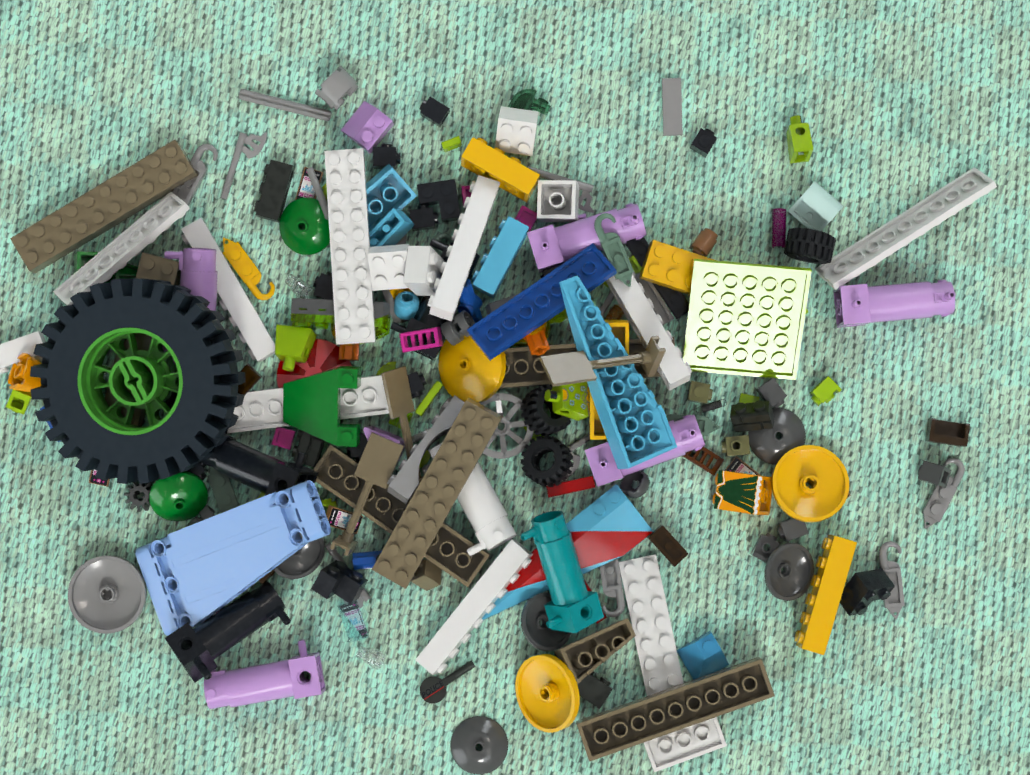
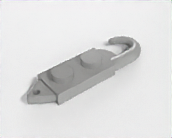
(188, 189)
(942, 496)
(892, 569)
(612, 586)

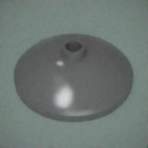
(768, 447)
(303, 561)
(796, 573)
(540, 636)
(479, 731)

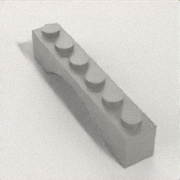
(407, 480)

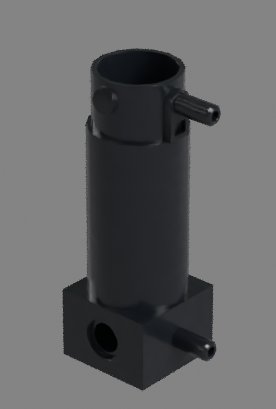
(423, 319)
(257, 468)
(216, 635)

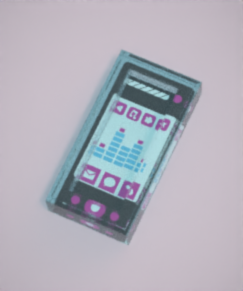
(353, 621)

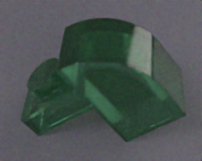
(526, 99)

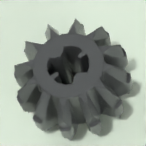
(133, 496)

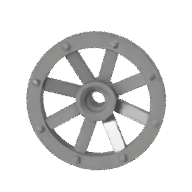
(505, 420)

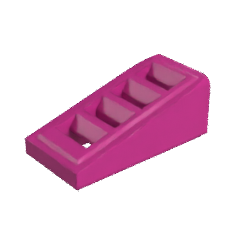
(437, 335)

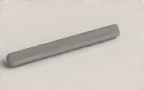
(285, 105)

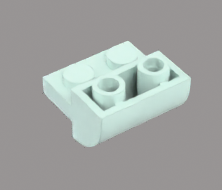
(815, 207)

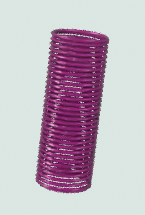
(779, 227)

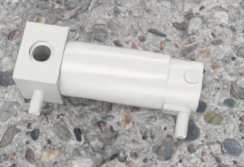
(482, 510)

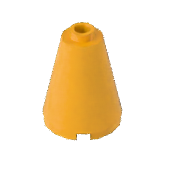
(20, 374)

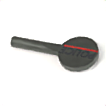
(434, 688)

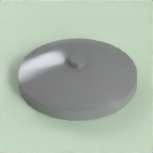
(107, 594)

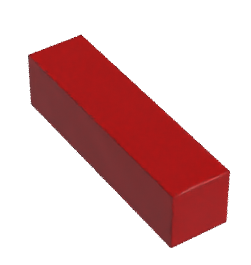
(571, 486)

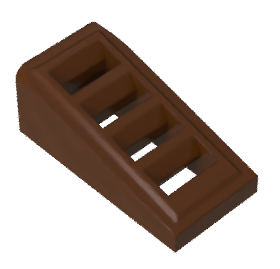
(699, 463)

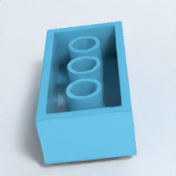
(386, 192)
(501, 256)

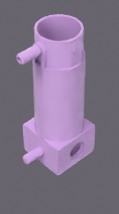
(558, 244)
(197, 273)
(869, 304)
(687, 438)
(266, 681)

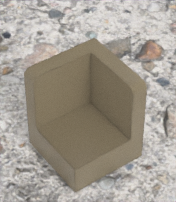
(427, 575)

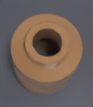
(704, 242)

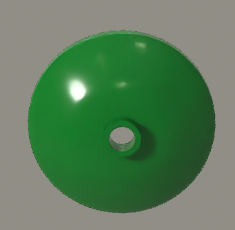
(316, 232)
(179, 488)

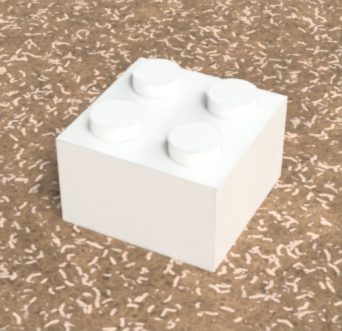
(516, 130)
(557, 201)
(387, 266)
(422, 270)

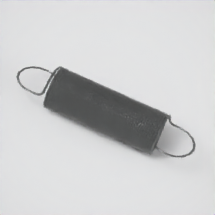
(711, 406)

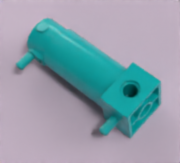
(571, 603)

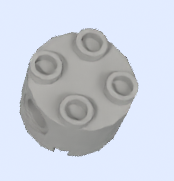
(336, 88)

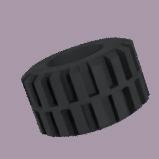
(809, 245)
(537, 418)
(558, 469)

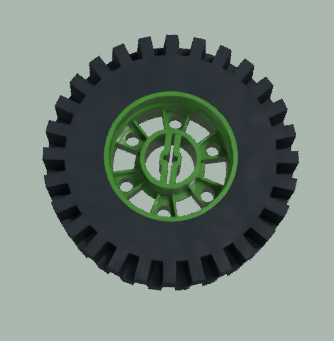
(74, 379)

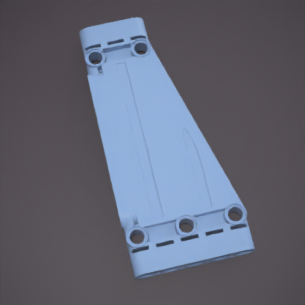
(228, 554)

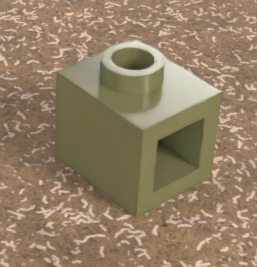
(699, 392)
(735, 445)

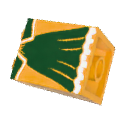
(743, 493)

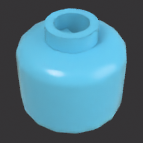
(406, 305)

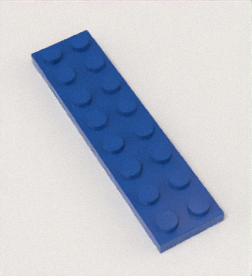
(538, 302)

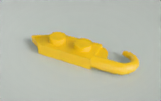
(245, 268)

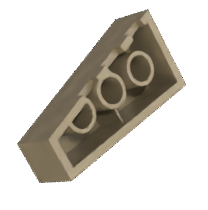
(591, 651)

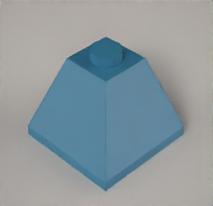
(703, 656)

